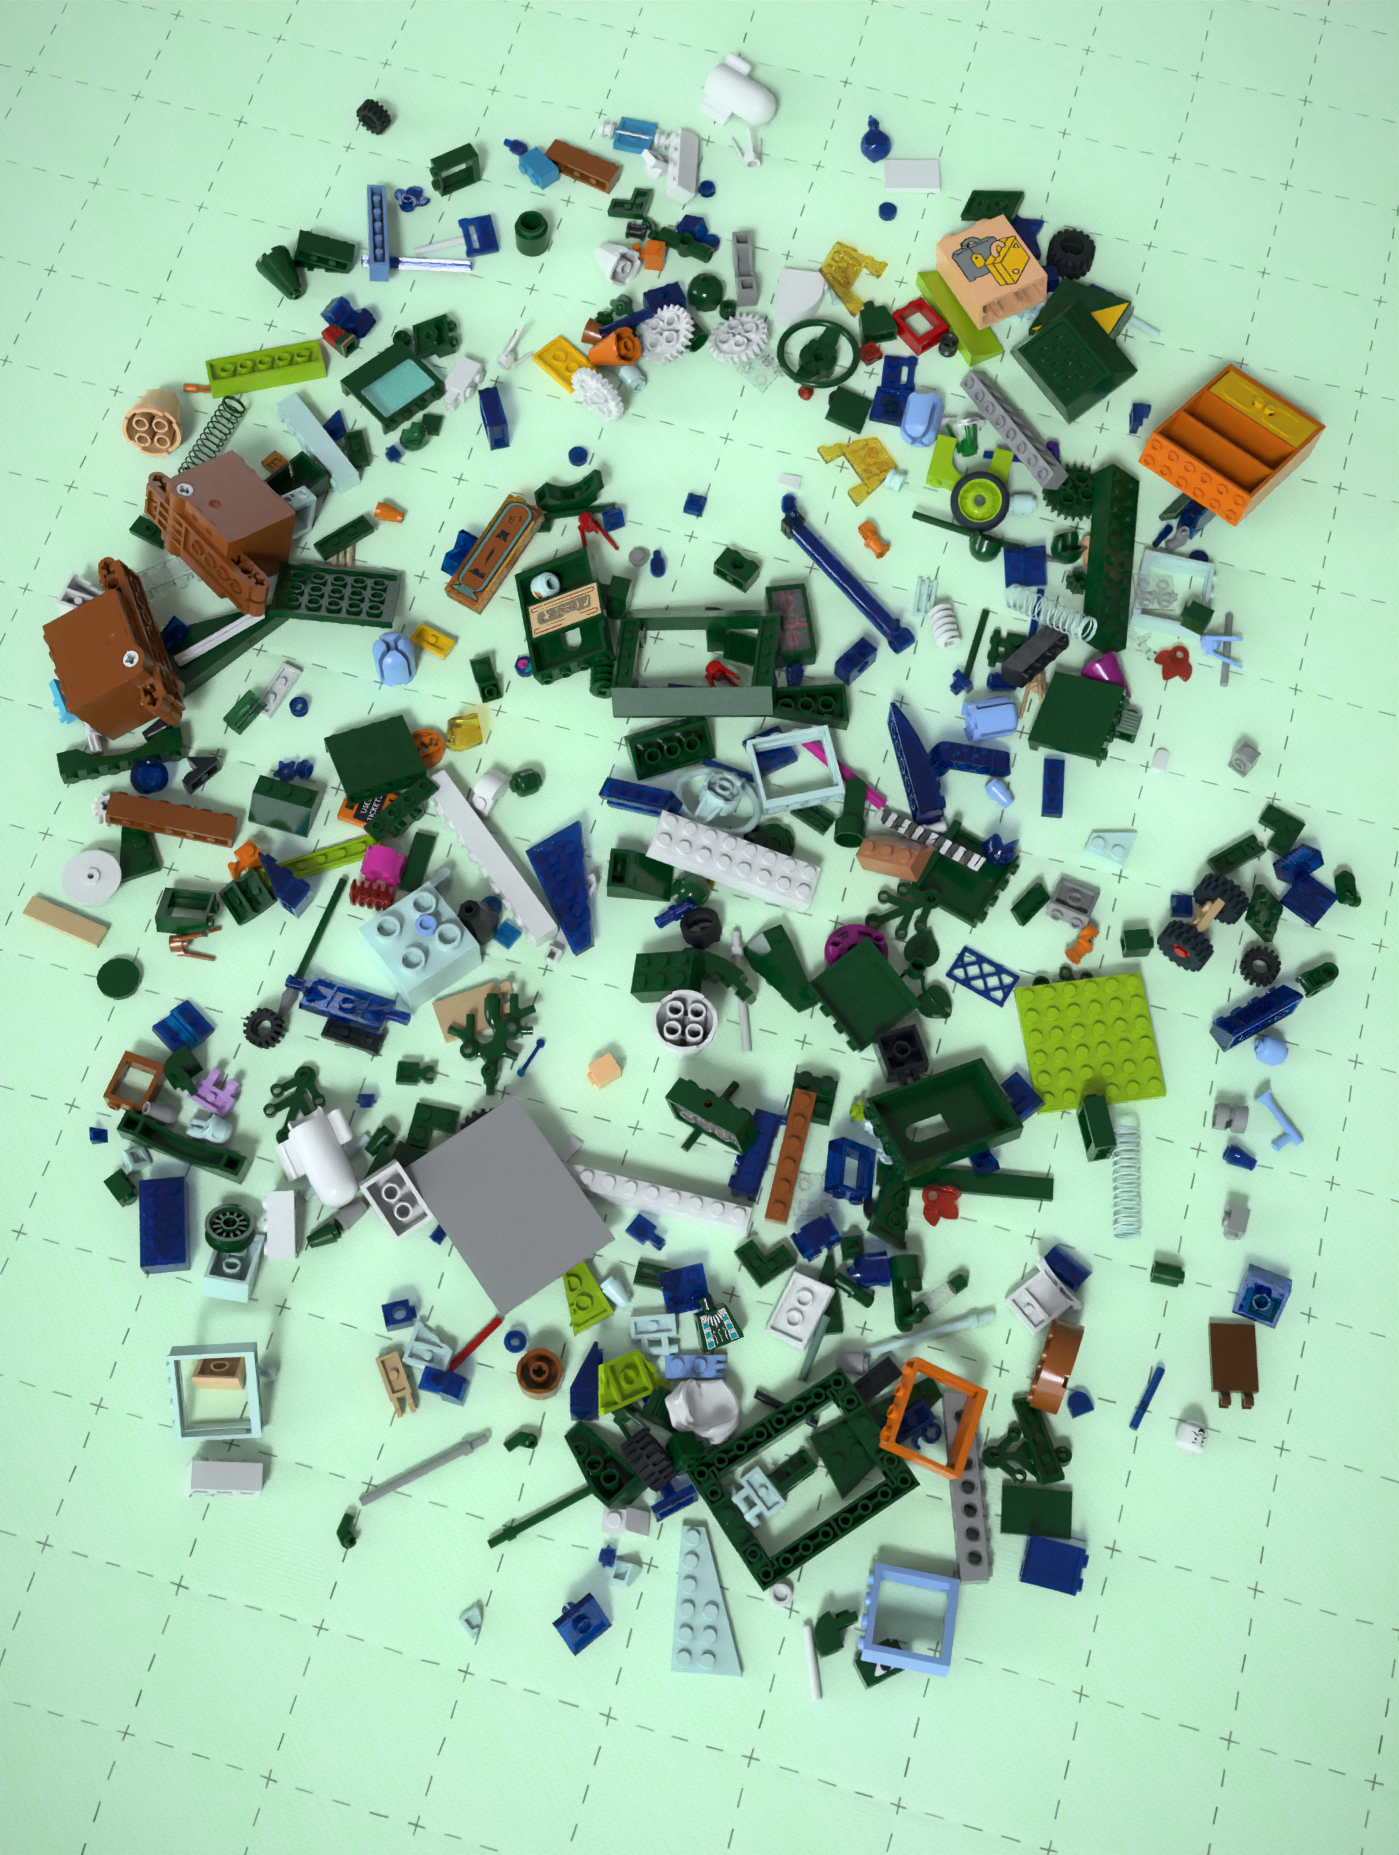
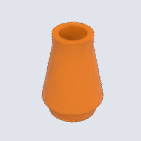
(386, 512)

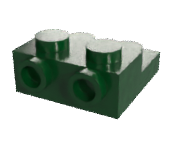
(435, 337)
(826, 1092)

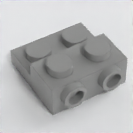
(1072, 903)

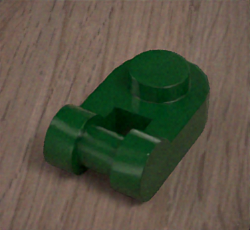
(1346, 889)

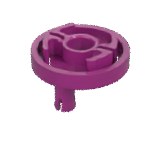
(838, 947)

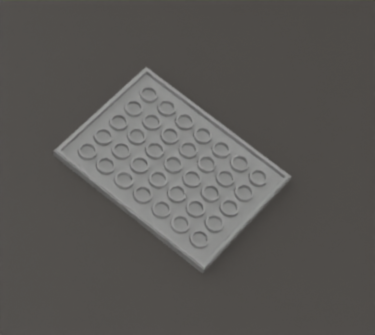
(509, 1205)

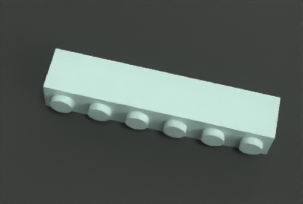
(317, 443)

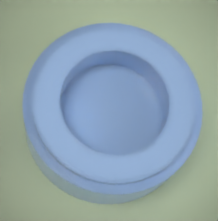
(426, 925)

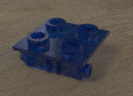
(683, 1288)

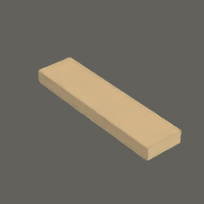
(65, 921)

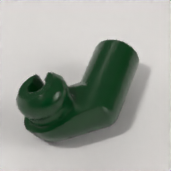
(521, 1439)

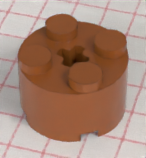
(528, 1369)

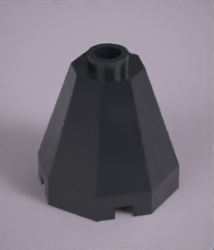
(479, 920)

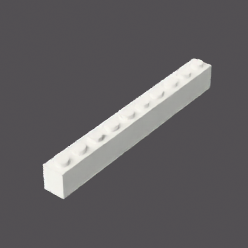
(492, 861)
(661, 1200)

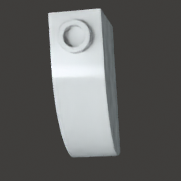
(798, 296)

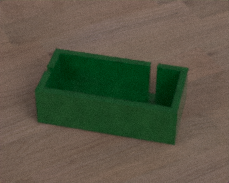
(304, 472)

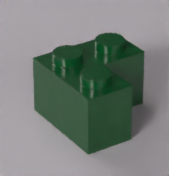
(617, 597)

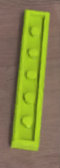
(326, 859)

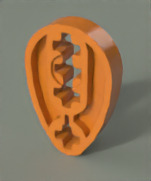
(434, 754)

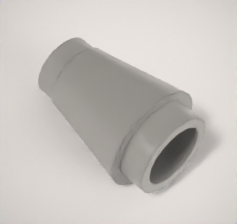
(160, 1112)
(350, 1215)

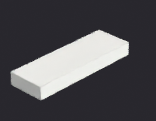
(279, 689)

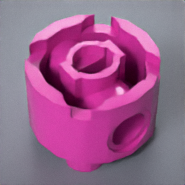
(383, 865)

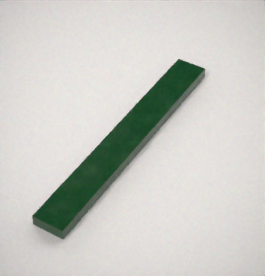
(985, 1185)

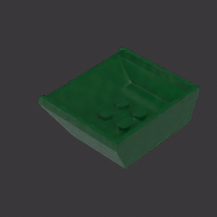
(1073, 361)

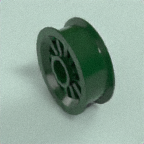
(229, 1228)

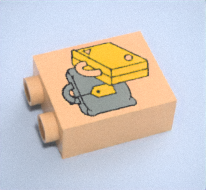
(991, 271)

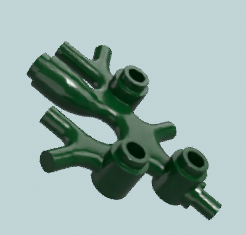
(497, 1048)

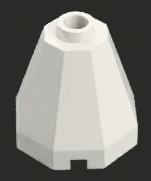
(617, 263)

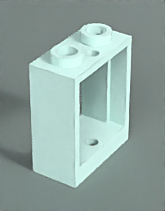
(305, 503)

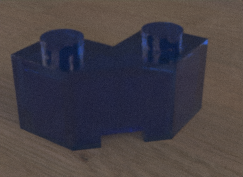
(357, 321)

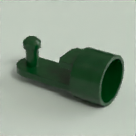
(850, 826)
(906, 1276)

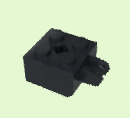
(896, 1066)

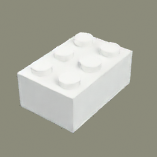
(395, 1200)

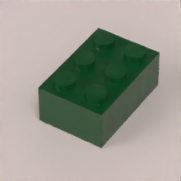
(664, 972)

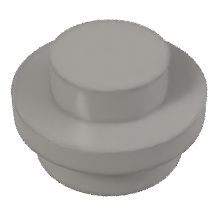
(638, 557)

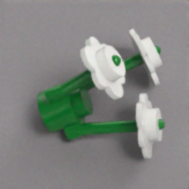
(968, 446)

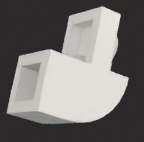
(488, 790)

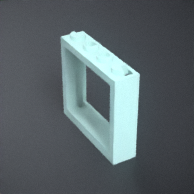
(1178, 565)
(800, 800)
(215, 1431)

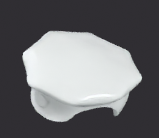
(705, 1408)

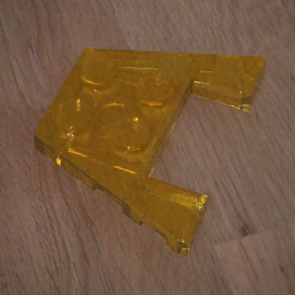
(841, 270)
(868, 461)

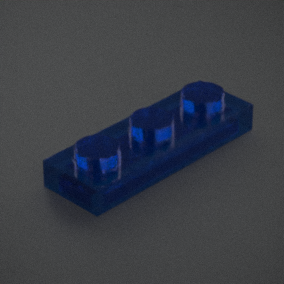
(1052, 788)

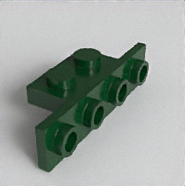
(402, 811)

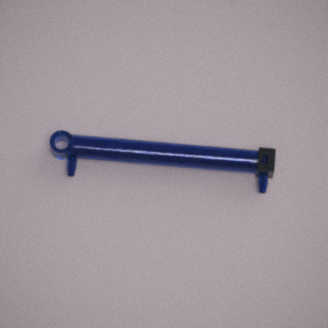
(897, 637)

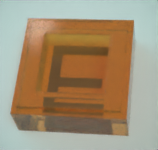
(274, 462)

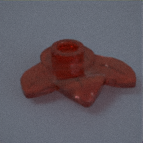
(1173, 665)
(942, 1206)

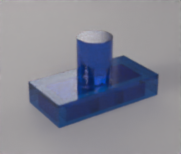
(673, 1501)

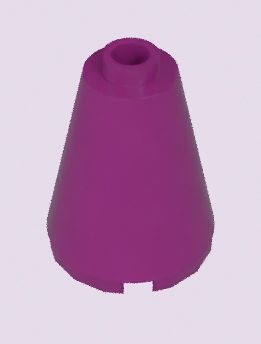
(1107, 671)

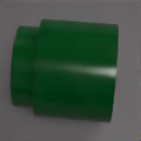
(531, 234)

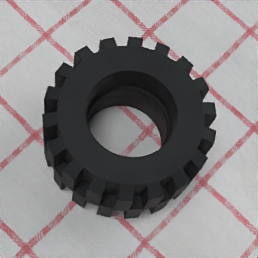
(1074, 243)
(649, 1460)

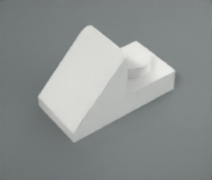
(656, 164)
(625, 1522)

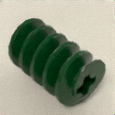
(601, 679)

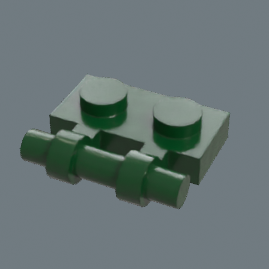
(1010, 645)

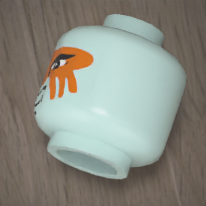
(545, 586)

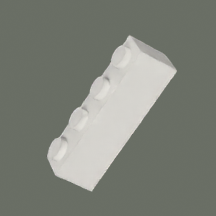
(682, 166)

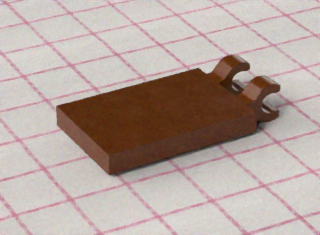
(1233, 1362)

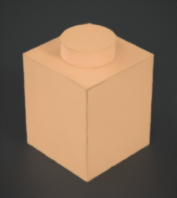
(603, 1071)

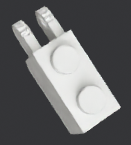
(462, 382)

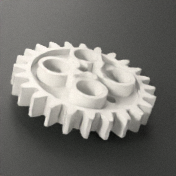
(666, 334)
(738, 339)
(597, 394)

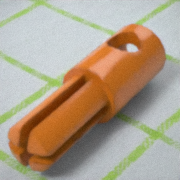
(193, 388)

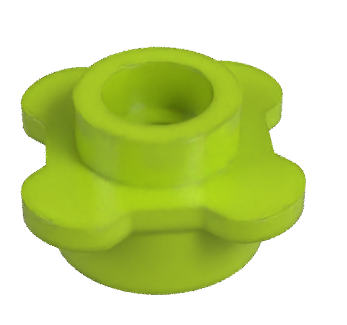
(856, 1111)

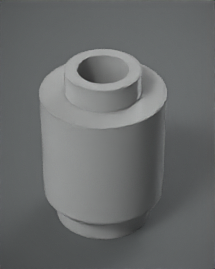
(853, 1362)

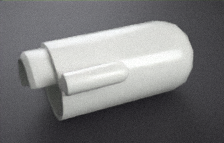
(731, 91)
(318, 1152)

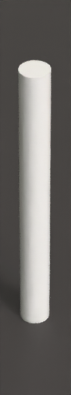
(441, 245)

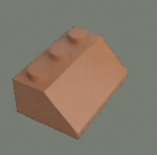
(894, 856)

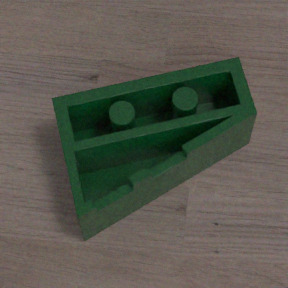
(322, 252)

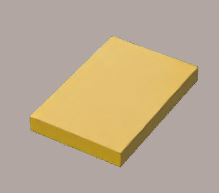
(561, 361)

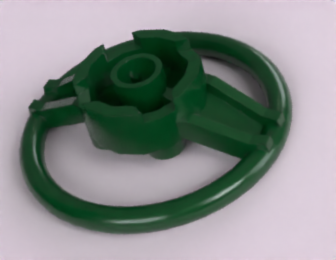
(818, 357)

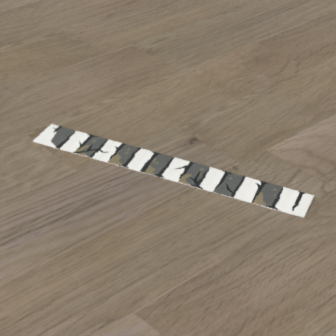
(927, 837)

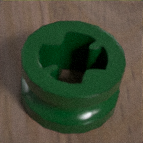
(727, 305)

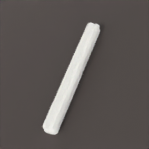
(216, 638)

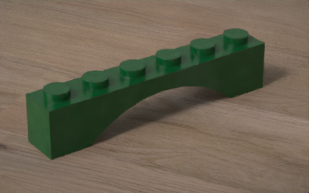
(78, 766)
(205, 1157)

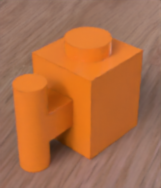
(653, 254)
(246, 858)

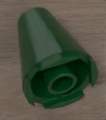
(281, 272)

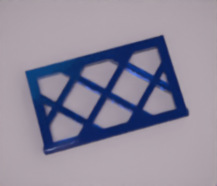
(980, 959)

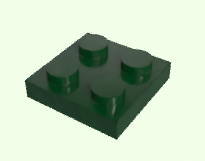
(1263, 913)

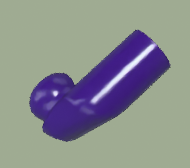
(1054, 448)

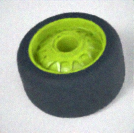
(980, 517)

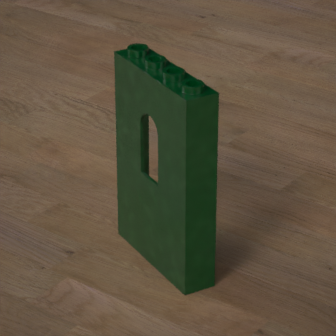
(549, 657)
(965, 1099)

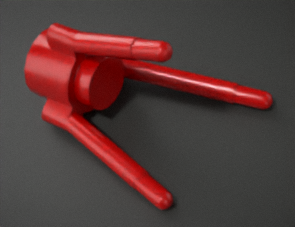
(590, 524)
(717, 672)

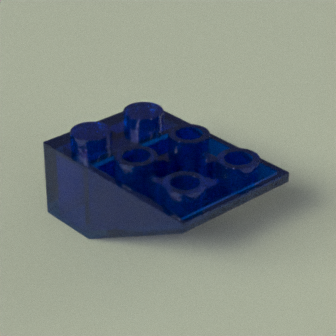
(292, 893)
(585, 1388)

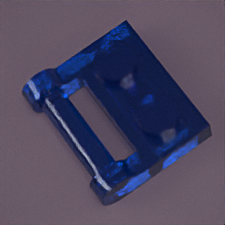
(484, 233)
(892, 373)

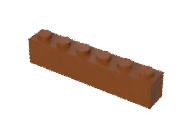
(171, 819)
(790, 1157)

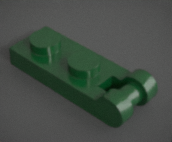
(1236, 856)

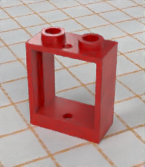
(928, 340)

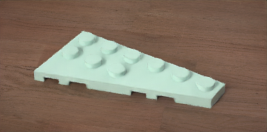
(701, 1625)

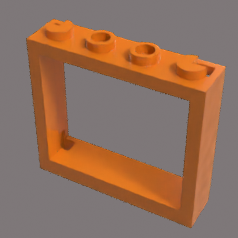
(966, 1428)

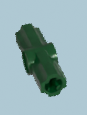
(686, 245)

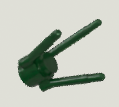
(627, 1413)

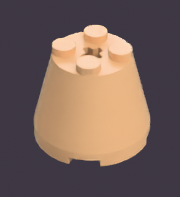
(154, 423)

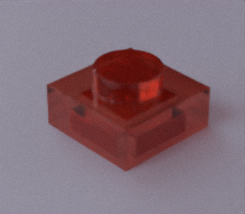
(870, 353)

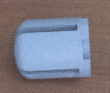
(922, 419)
(394, 659)
(989, 718)

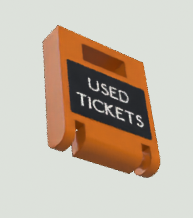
(364, 811)

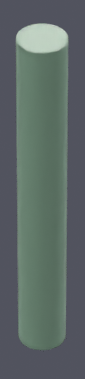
(814, 1347)

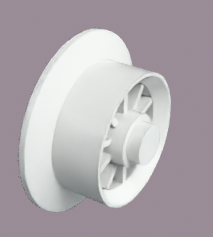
(91, 877)

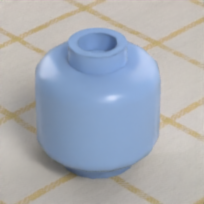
(1271, 1050)

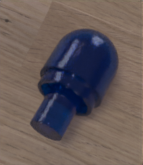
(516, 146)
(788, 503)
(657, 565)

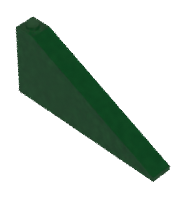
(216, 659)

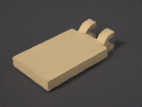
(454, 1008)

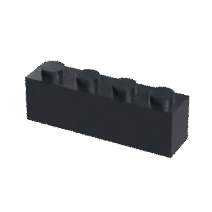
(1034, 656)

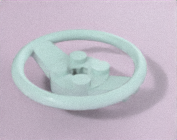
(719, 796)

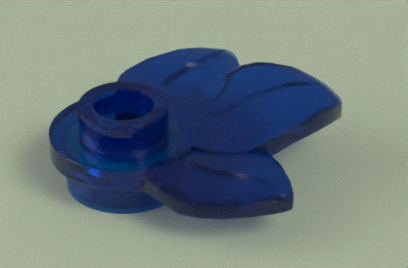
(410, 198)

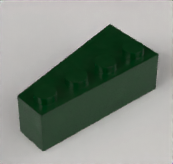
(813, 705)

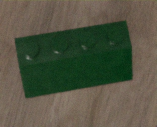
(669, 747)

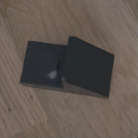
(203, 770)

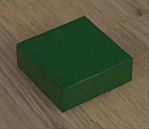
(433, 424)

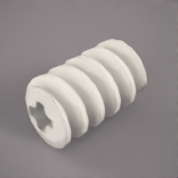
(944, 626)

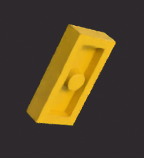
(432, 641)

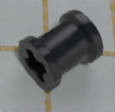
(636, 231)

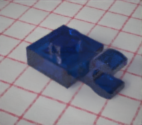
(643, 1231)

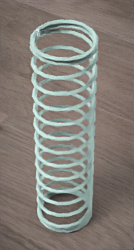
(1081, 626)
(1126, 1137)

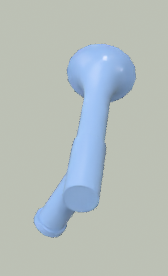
(1291, 1133)

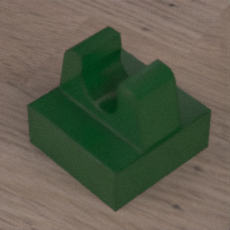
(851, 1247)

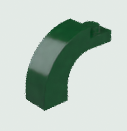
(579, 495)

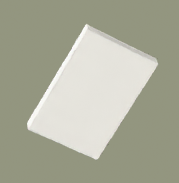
(911, 176)
(799, 1310)

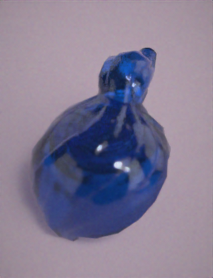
(875, 143)

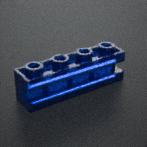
(639, 798)
(754, 1164)

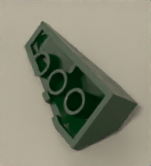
(777, 962)
(605, 1471)

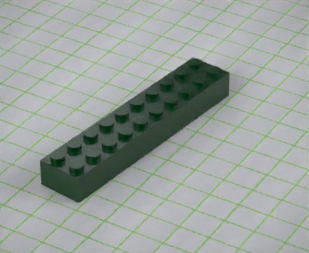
(1111, 558)

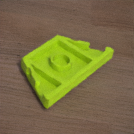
(626, 1381)

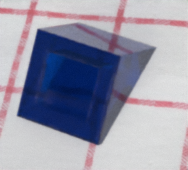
(98, 1135)

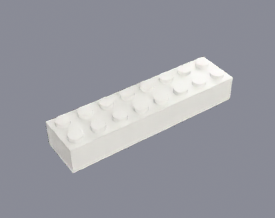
(733, 861)

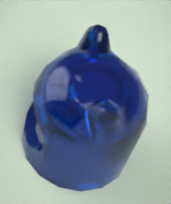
(870, 1269)

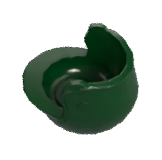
(1066, 548)
(983, 549)
(691, 886)

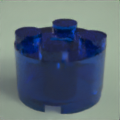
(816, 1236)

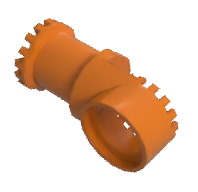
(872, 539)
(1083, 944)

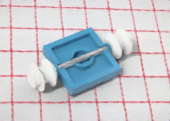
(634, 135)

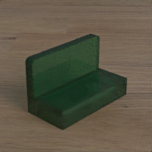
(244, 712)

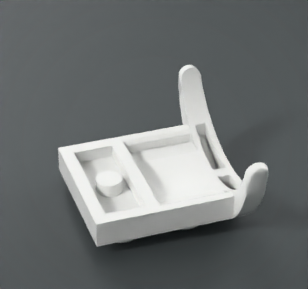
(1041, 1299)

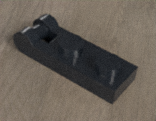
(352, 1036)

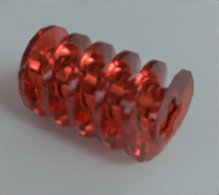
(371, 897)

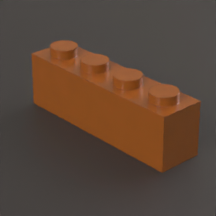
(583, 166)

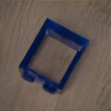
(493, 418)
(835, 1168)

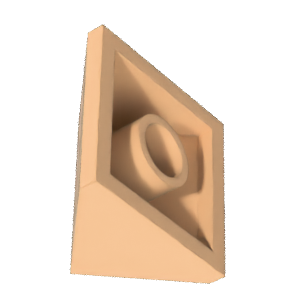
(220, 1373)

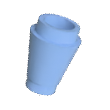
(998, 791)

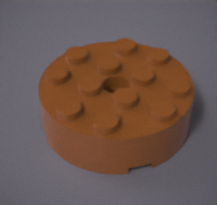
(1055, 1365)

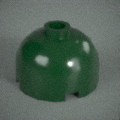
(705, 292)

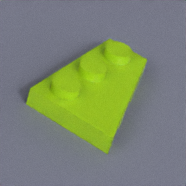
(585, 1299)

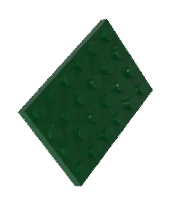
(336, 594)

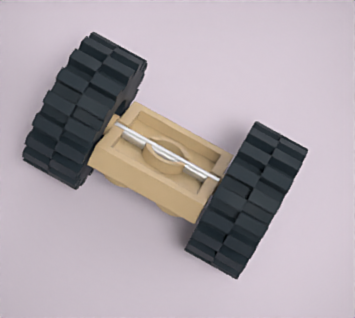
(1186, 942)

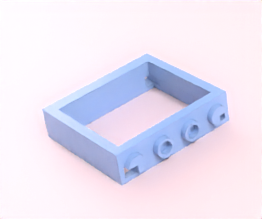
(902, 1658)

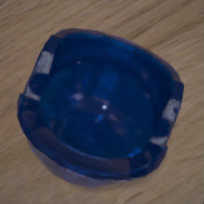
(149, 776)
(998, 853)

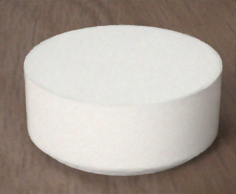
(780, 1595)

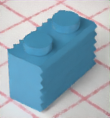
(538, 168)

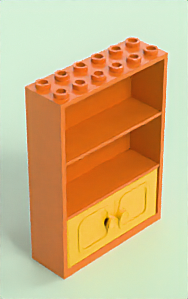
(1231, 444)

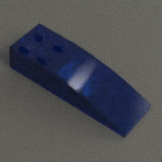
(915, 770)

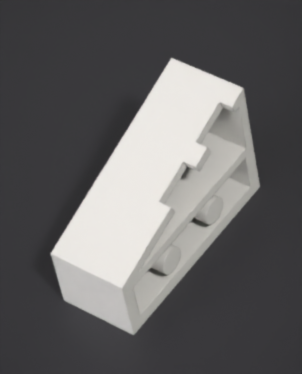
(223, 1477)

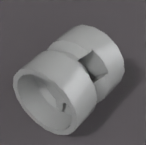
(1230, 1117)

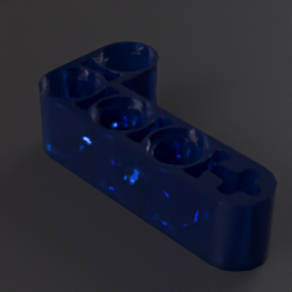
(969, 759)

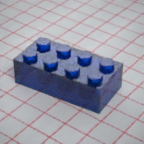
(164, 1225)

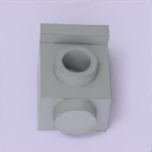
(1244, 759)
(1235, 1221)

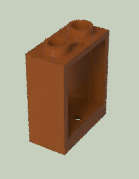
(140, 1063)

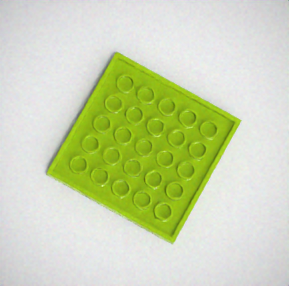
(1089, 1041)

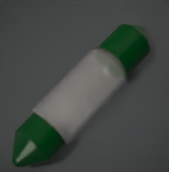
(941, 1295)

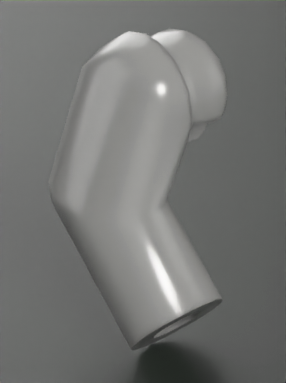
(1179, 540)

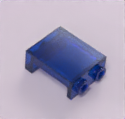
(1053, 1565)

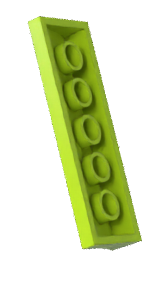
(973, 343)
(265, 369)

